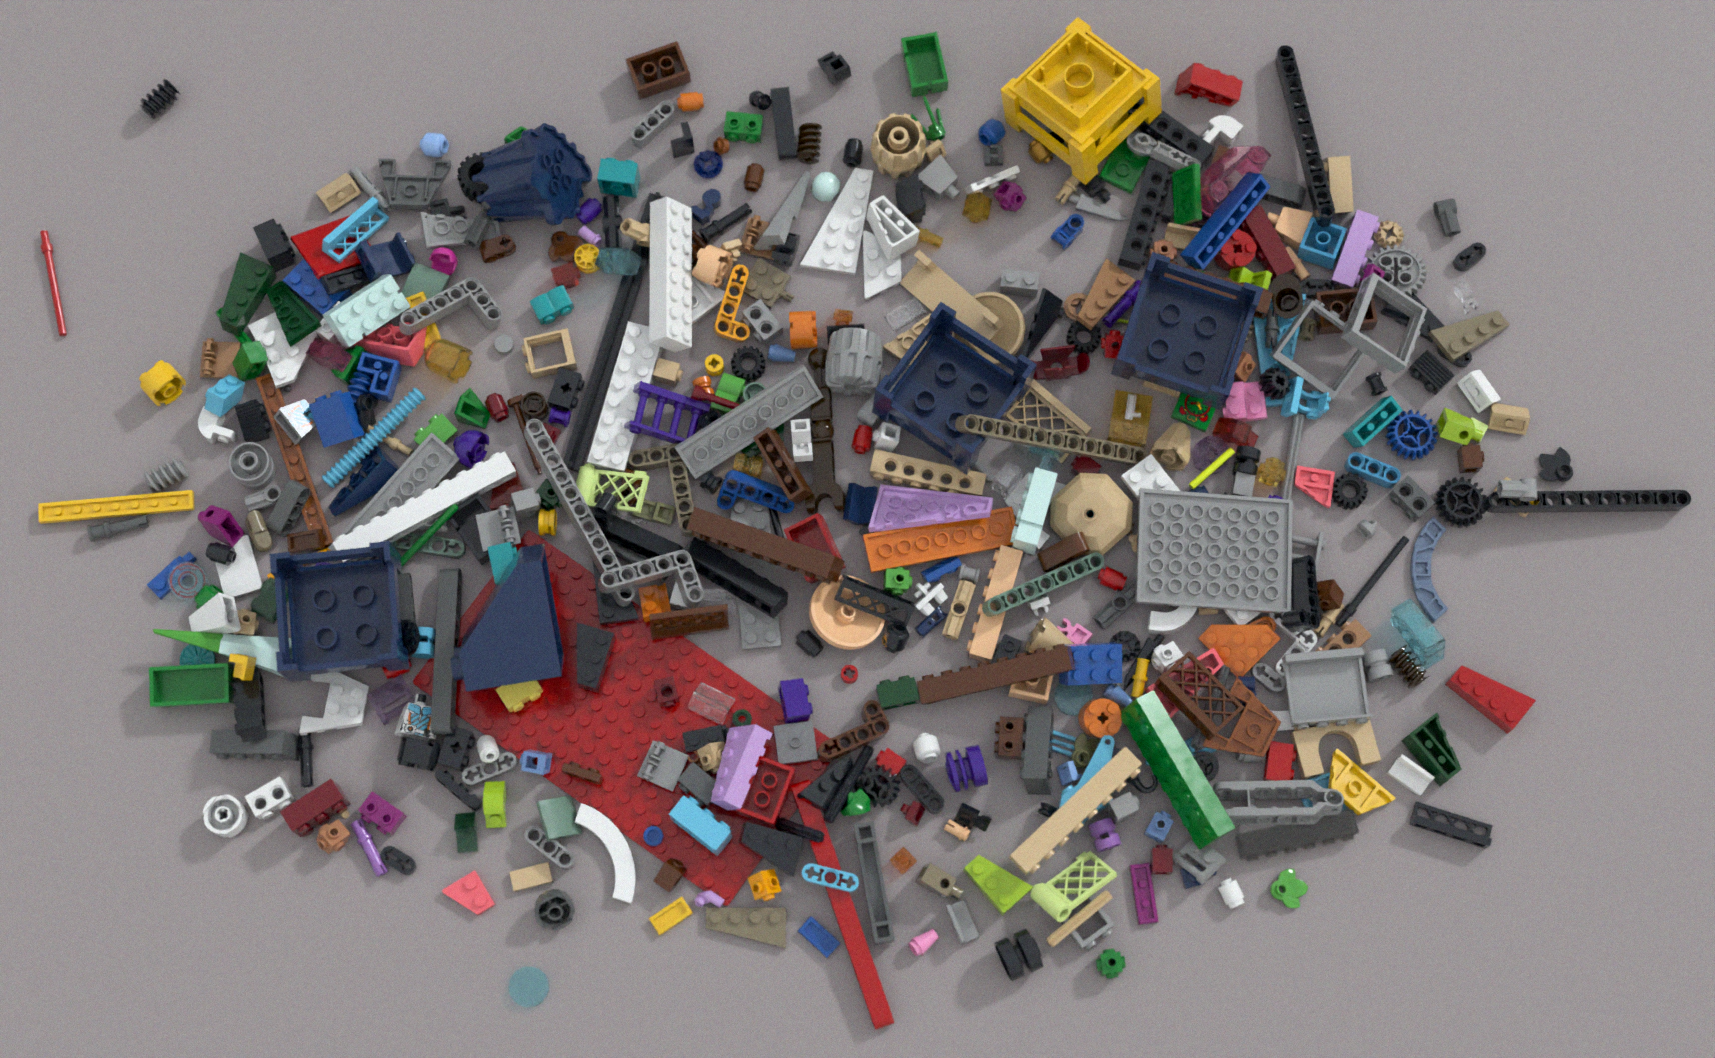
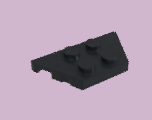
(825, 787)

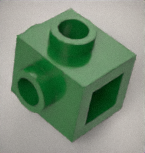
(1107, 970)

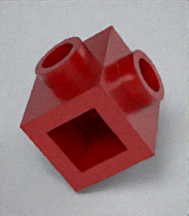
(1106, 343)

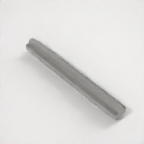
(1292, 455)

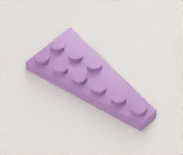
(913, 507)

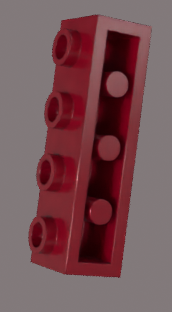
(1270, 248)

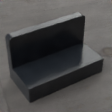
(683, 145)

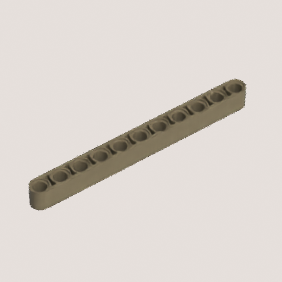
(1044, 437)

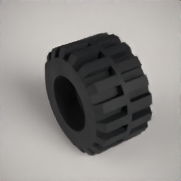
(472, 166)

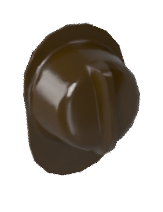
(1286, 296)

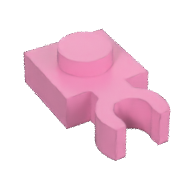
(1076, 634)

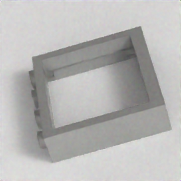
(1399, 300)
(1332, 317)

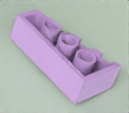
(1354, 249)
(738, 765)

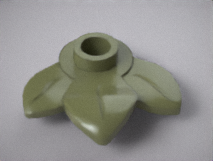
(1085, 749)

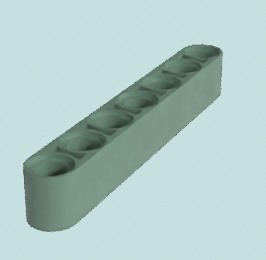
(1035, 587)

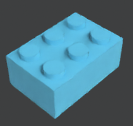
(701, 824)

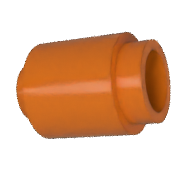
(690, 101)

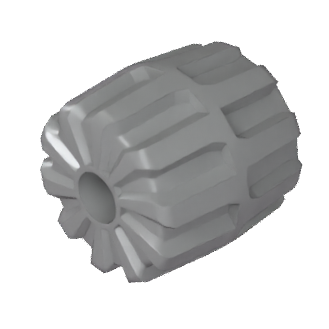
(853, 361)

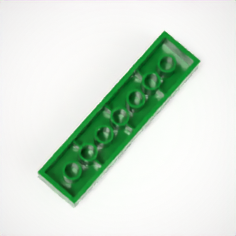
(1176, 770)

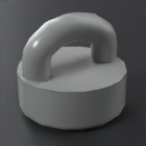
(1367, 528)

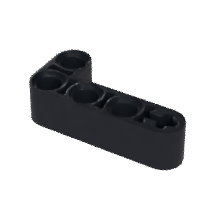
(783, 123)
(1304, 596)

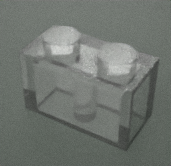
(1007, 479)

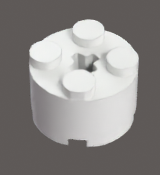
(214, 818)

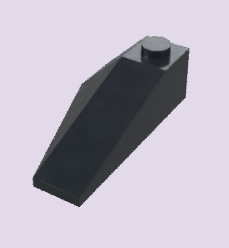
(1045, 318)

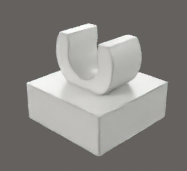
(1041, 601)

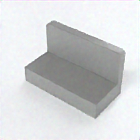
(962, 922)

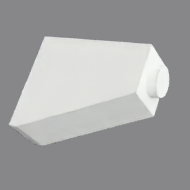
(216, 616)

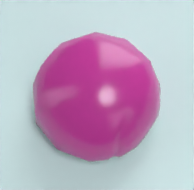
(444, 260)

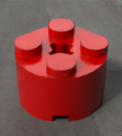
(1244, 251)

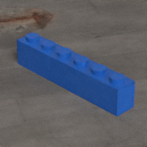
(1225, 220)

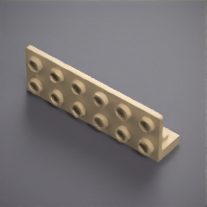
(934, 286)

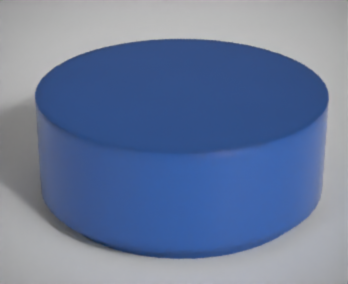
(653, 836)

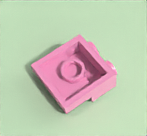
(1246, 402)

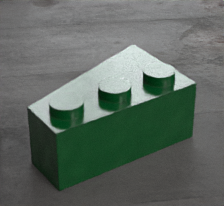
(1432, 750)

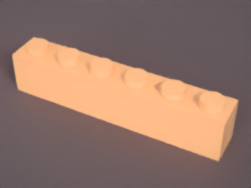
(1002, 580)

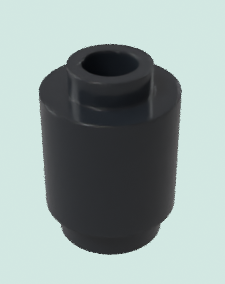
(853, 152)
(221, 553)
(809, 643)

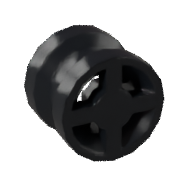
(711, 482)

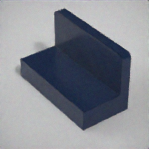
(859, 504)

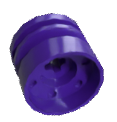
(966, 768)

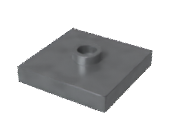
(795, 742)

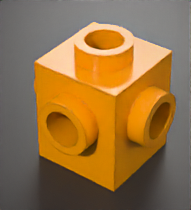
(764, 885)

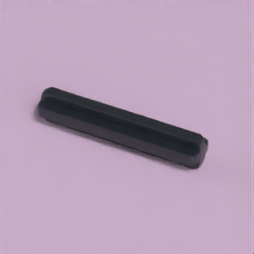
(800, 830)

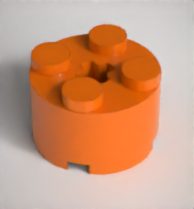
(803, 329)
(1100, 707)

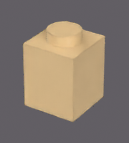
(667, 372)

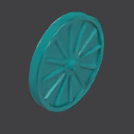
(196, 655)

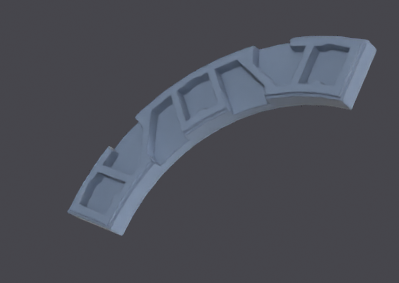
(1421, 569)

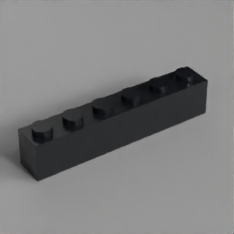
(736, 578)

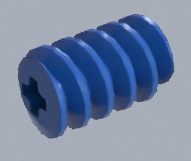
(359, 386)

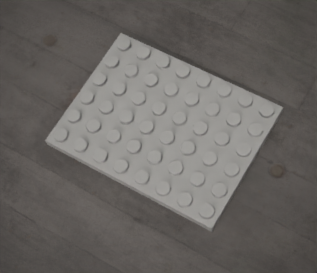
(1214, 551)

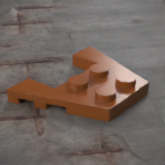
(1253, 729)

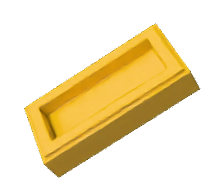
(670, 915)

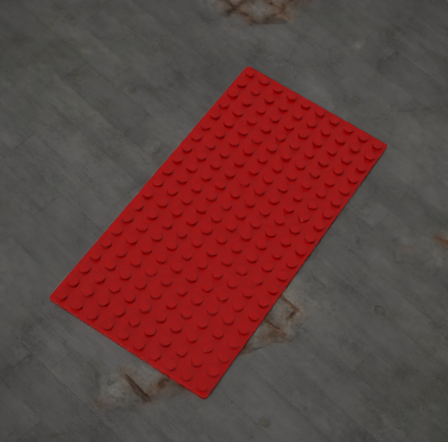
(622, 720)

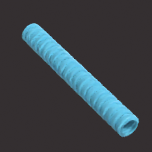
(376, 435)

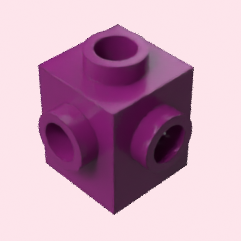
(1010, 196)

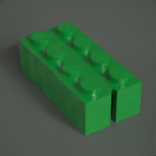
(191, 685)

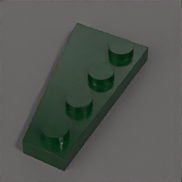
(292, 314)

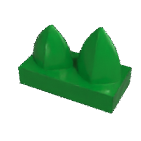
(347, 374)

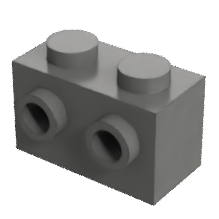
(698, 784)

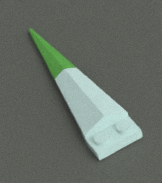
(256, 646)

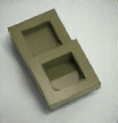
(656, 512)

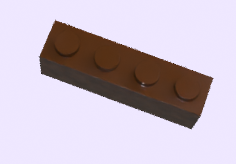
(782, 465)

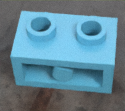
(224, 395)

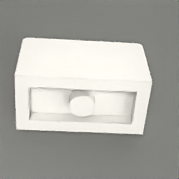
(1478, 390)
(1410, 775)

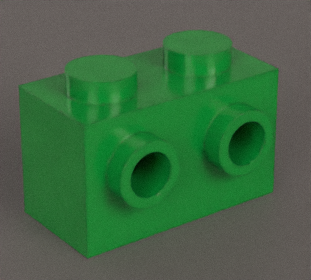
(743, 127)
(250, 360)

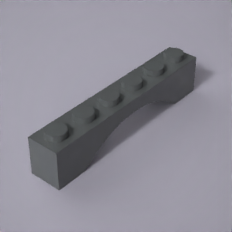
(874, 883)

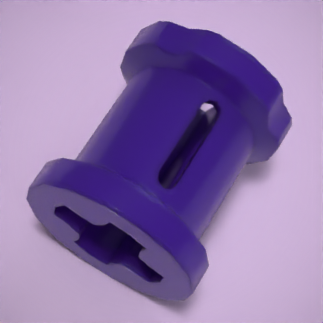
(559, 417)

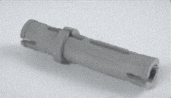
(368, 186)

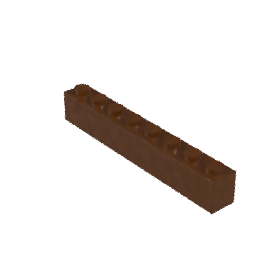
(996, 675)

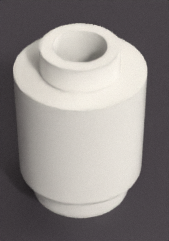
(487, 748)
(1231, 893)

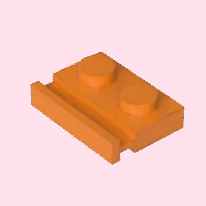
(654, 600)

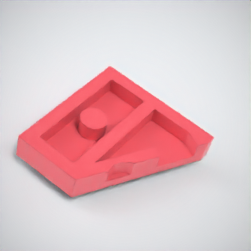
(1315, 483)
(470, 893)

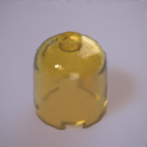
(448, 359)

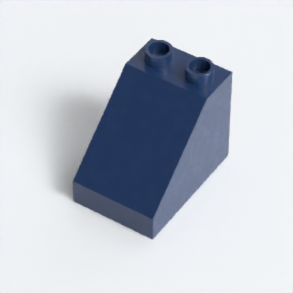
(515, 630)

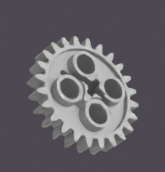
(1414, 272)

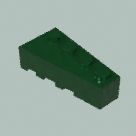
(245, 293)

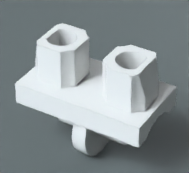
(923, 604)

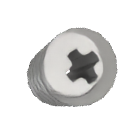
(165, 474)

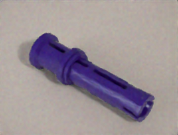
(1122, 306)

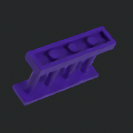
(664, 397)

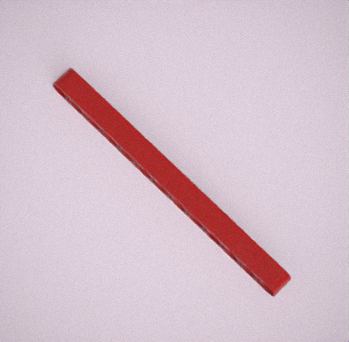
(846, 915)

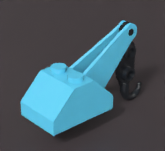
(1102, 755)

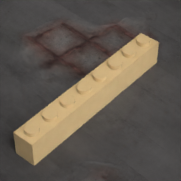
(1075, 811)

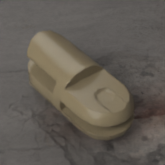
(258, 531)

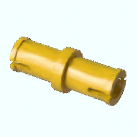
(1140, 677)

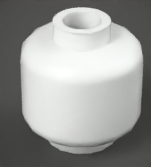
(926, 748)

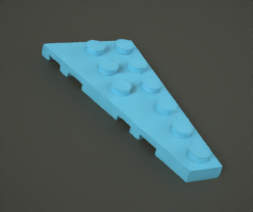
(1264, 360)

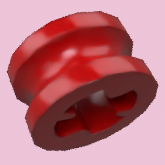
(845, 678)

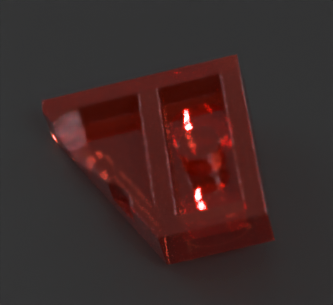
(502, 493)

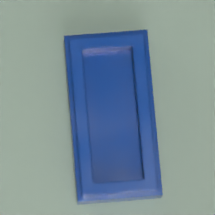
(819, 937)

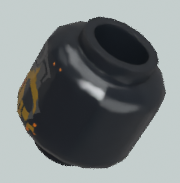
(895, 638)

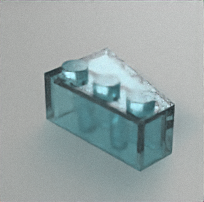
(1418, 633)

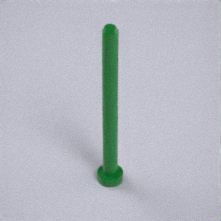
(428, 534)

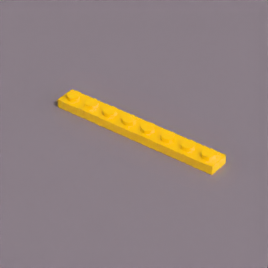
(116, 506)

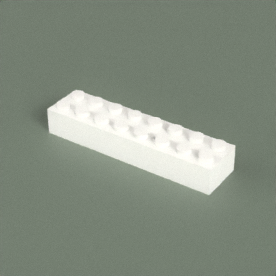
(670, 275)
(634, 364)

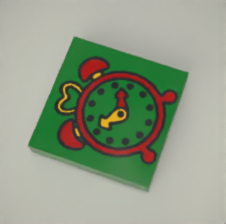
(1192, 412)

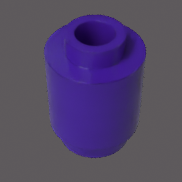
(589, 211)

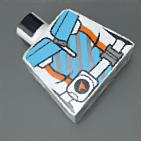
(416, 720)

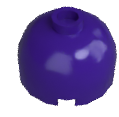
(470, 447)

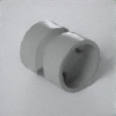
(1377, 665)

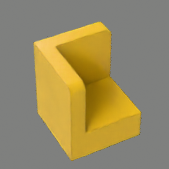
(244, 666)

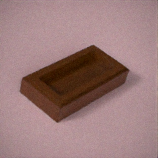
(305, 541)

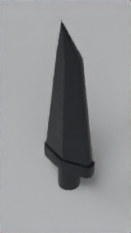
(1145, 653)

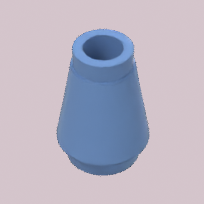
(780, 354)
(1117, 695)

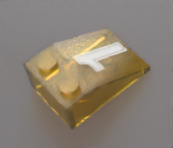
(1130, 418)

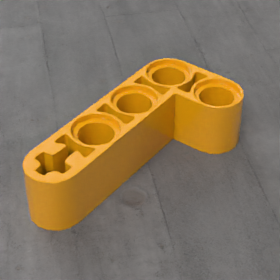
(734, 302)

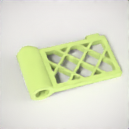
(589, 486)
(1052, 898)

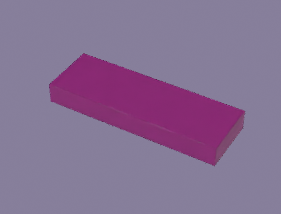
(1143, 893)

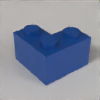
(384, 373)

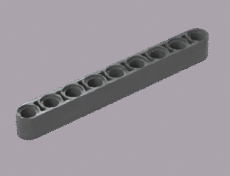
(446, 639)

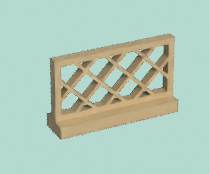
(1055, 406)

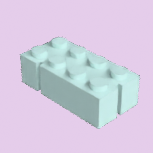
(366, 310)
(1035, 505)

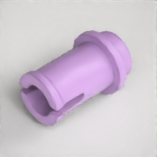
(589, 236)

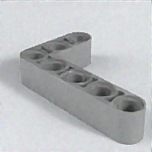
(450, 304)
(655, 572)

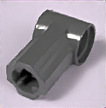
(1446, 212)

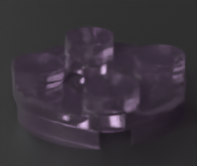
(1203, 447)

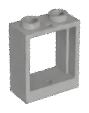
(1104, 931)

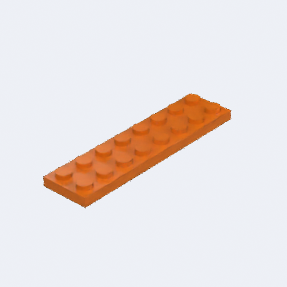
(938, 541)

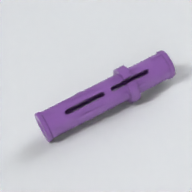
(369, 848)

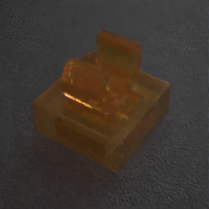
(843, 316)
(903, 860)

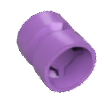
(1101, 828)

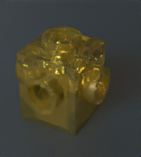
(977, 207)
(1269, 477)

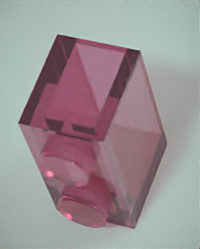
(328, 354)

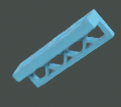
(350, 225)

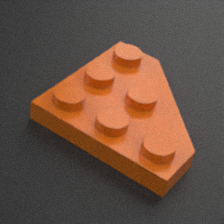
(1240, 644)

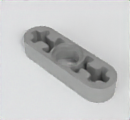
(477, 779)

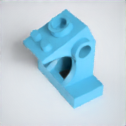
(1316, 401)

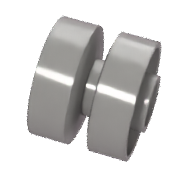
(252, 465)

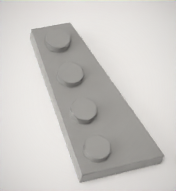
(450, 231)

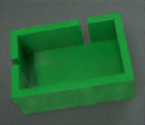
(924, 64)

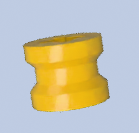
(714, 369)

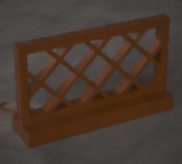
(689, 621)
(1187, 706)

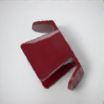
(1070, 365)

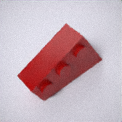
(1209, 84)

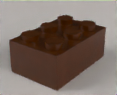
(658, 70)
(1342, 302)

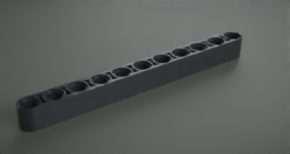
(1305, 142)
(1595, 499)

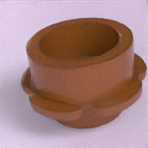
(721, 145)

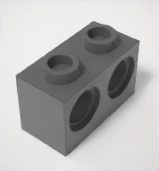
(1415, 495)

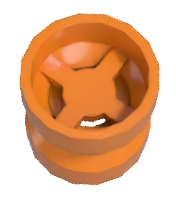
(705, 382)

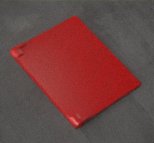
(310, 247)

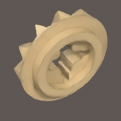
(1391, 241)

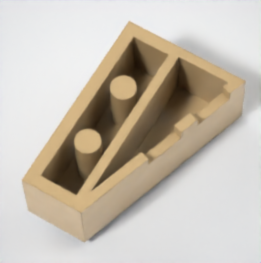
(1340, 182)

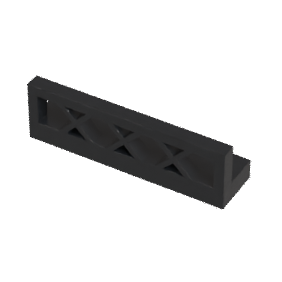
(877, 594)
(1449, 830)

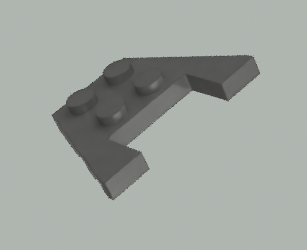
(412, 190)

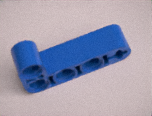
(757, 495)

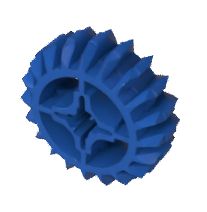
(1415, 449)

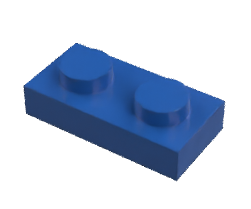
(936, 571)

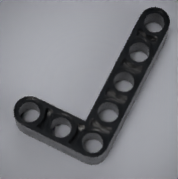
(629, 534)

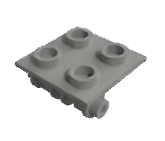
(498, 527)
(663, 765)

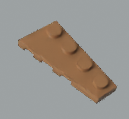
(1104, 294)

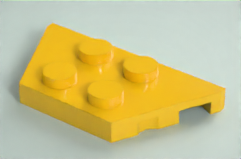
(1358, 788)

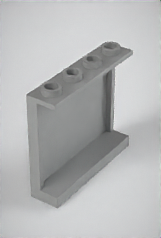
(1326, 688)

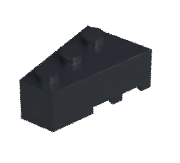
(772, 845)

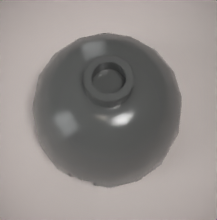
(554, 909)

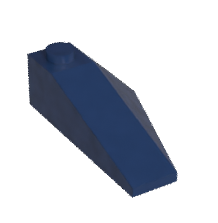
(372, 476)

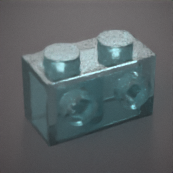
(618, 261)

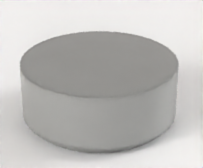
(504, 344)

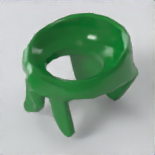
(857, 804)

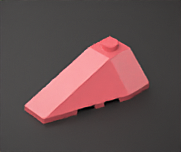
(393, 344)

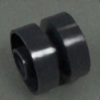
(1024, 952)

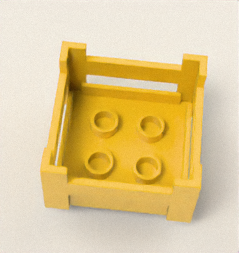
(1080, 93)

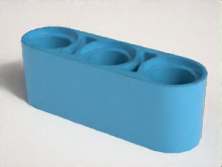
(1381, 468)

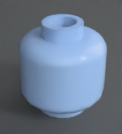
(434, 144)

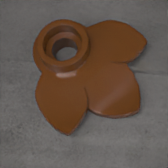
(565, 248)

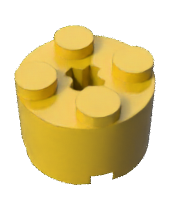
(162, 383)

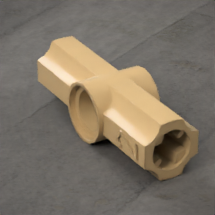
(637, 231)
(955, 621)

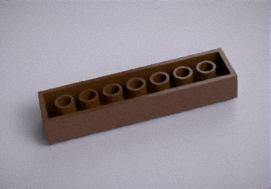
(765, 546)

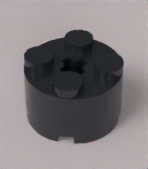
(418, 752)

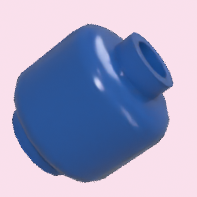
(991, 132)

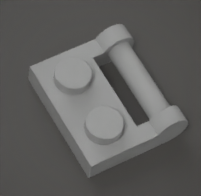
(1206, 858)

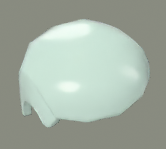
(825, 186)

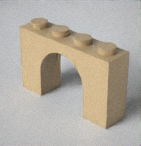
(1307, 742)

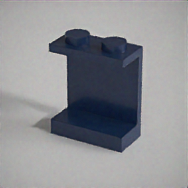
(385, 258)

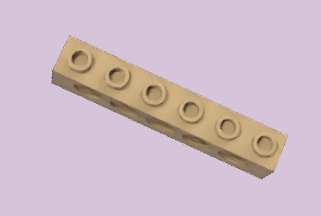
(920, 467)

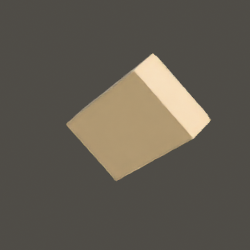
(531, 876)

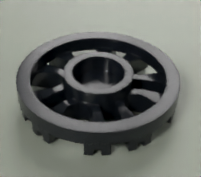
(408, 637)

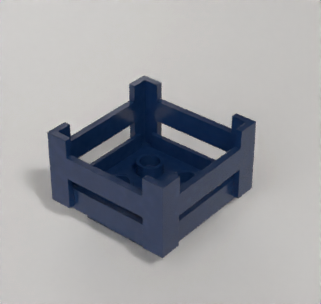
(1186, 333)
(950, 383)
(339, 612)

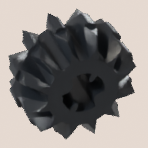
(1275, 383)

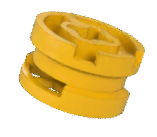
(586, 257)
(547, 522)

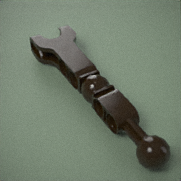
(822, 432)

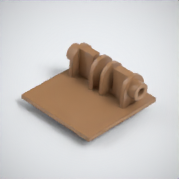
(752, 233)
(218, 359)

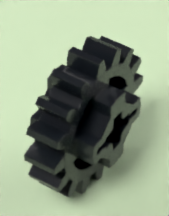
(878, 791)

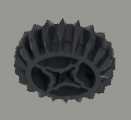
(1454, 497)

